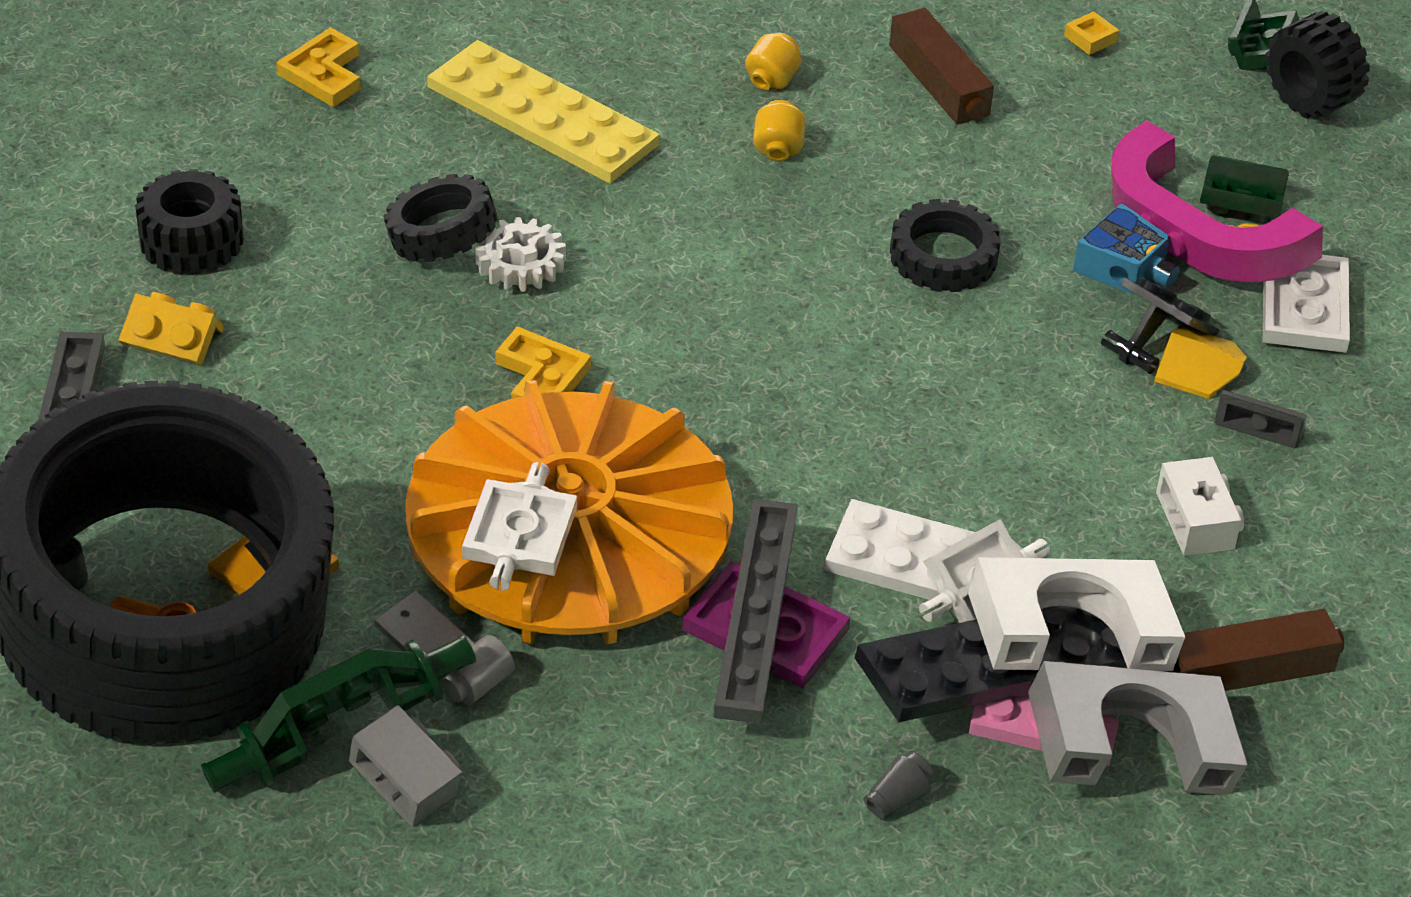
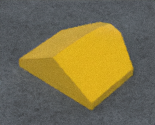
(1199, 362)

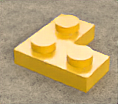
(319, 69)
(543, 360)

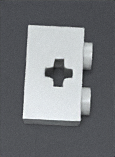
(1199, 506)

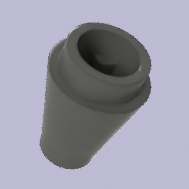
(901, 783)

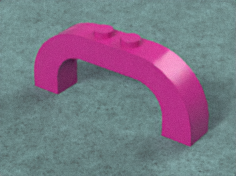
(1197, 239)

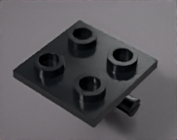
(1162, 304)

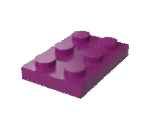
(804, 635)

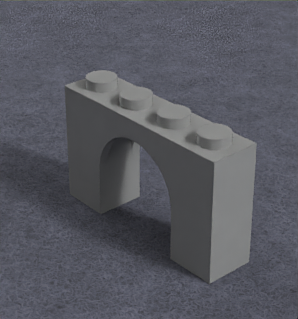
(1181, 706)

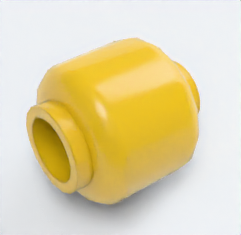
(773, 61)
(779, 130)

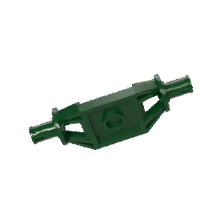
(343, 685)

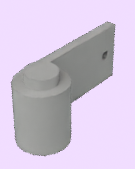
(433, 630)

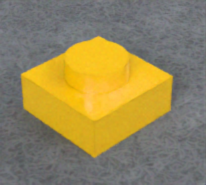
(1091, 33)

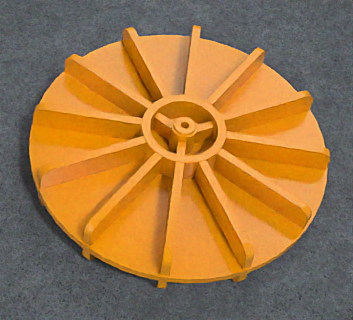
(644, 525)

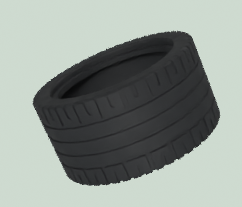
(162, 451)

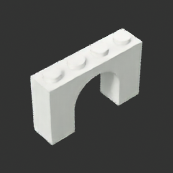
(1122, 593)

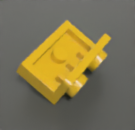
(169, 328)

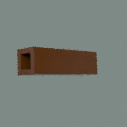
(941, 66)
(1263, 650)

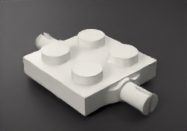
(520, 527)
(955, 566)

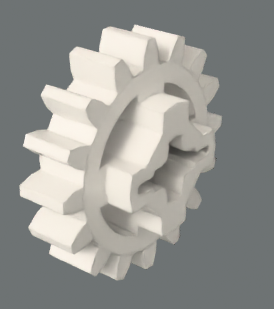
(521, 254)

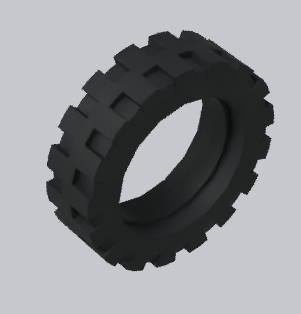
(448, 236)
(942, 272)

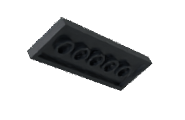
(952, 670)

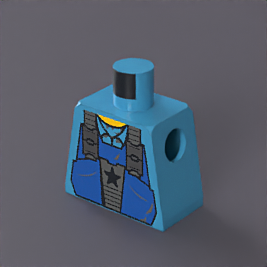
(1126, 248)

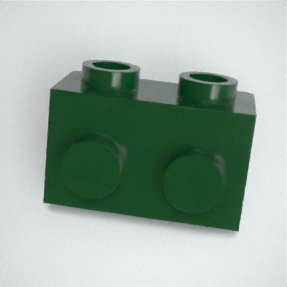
(1253, 33)
(1244, 188)

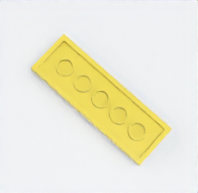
(543, 111)

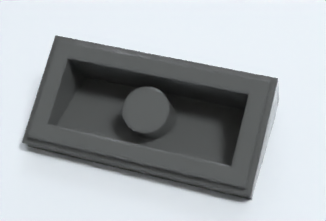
(1260, 419)

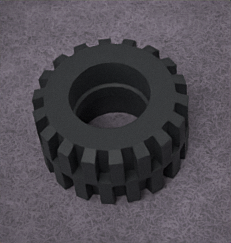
(1317, 65)
(189, 221)

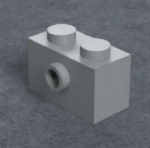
(405, 765)

